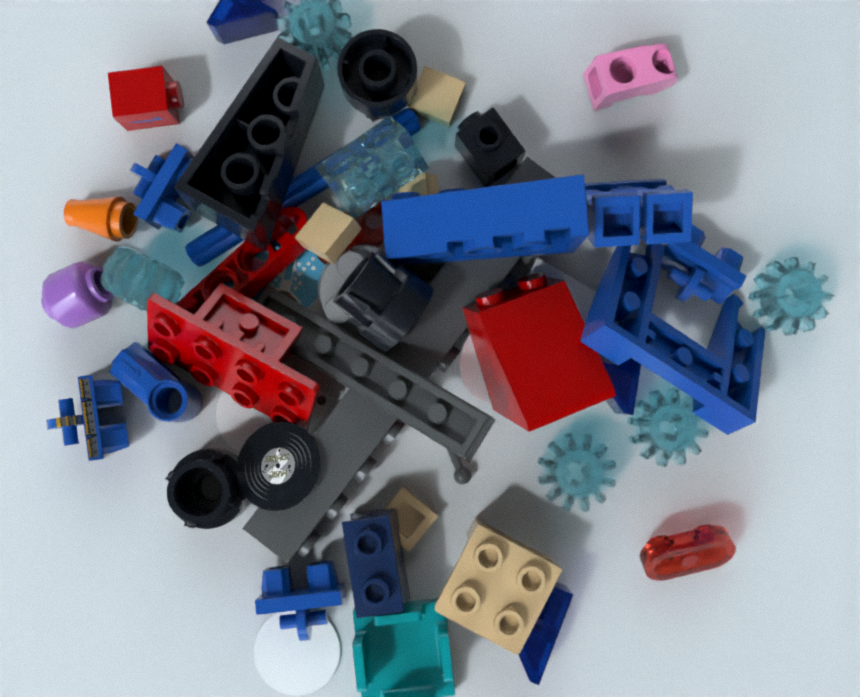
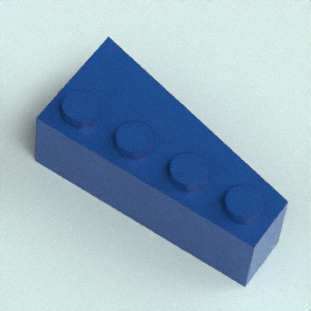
(486, 222)

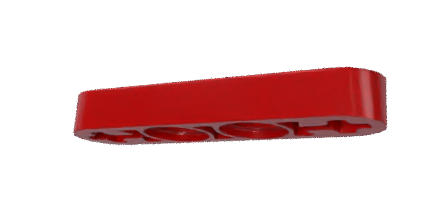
(237, 264)

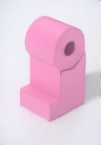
(629, 74)

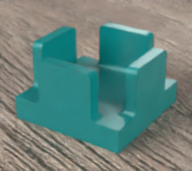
(403, 653)

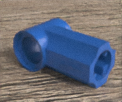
(154, 383)

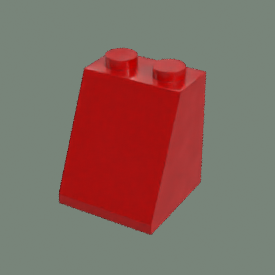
(534, 352)

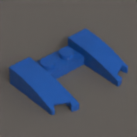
(623, 327)

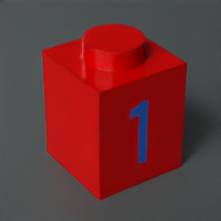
(145, 98)

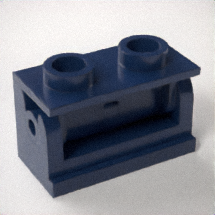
(376, 562)

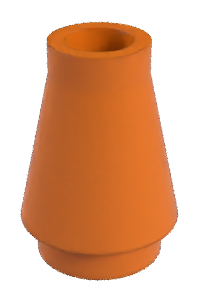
(106, 217)

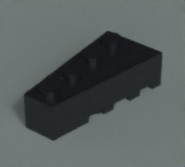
(256, 145)

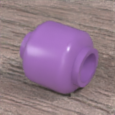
(75, 295)

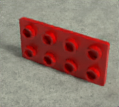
(237, 350)

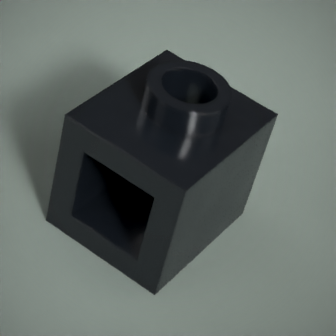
(488, 146)

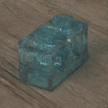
(372, 167)

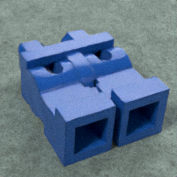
(638, 209)

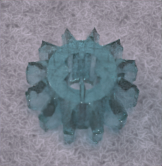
(321, 15)
(137, 276)
(806, 291)
(674, 443)
(591, 471)

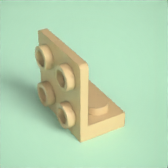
(498, 587)

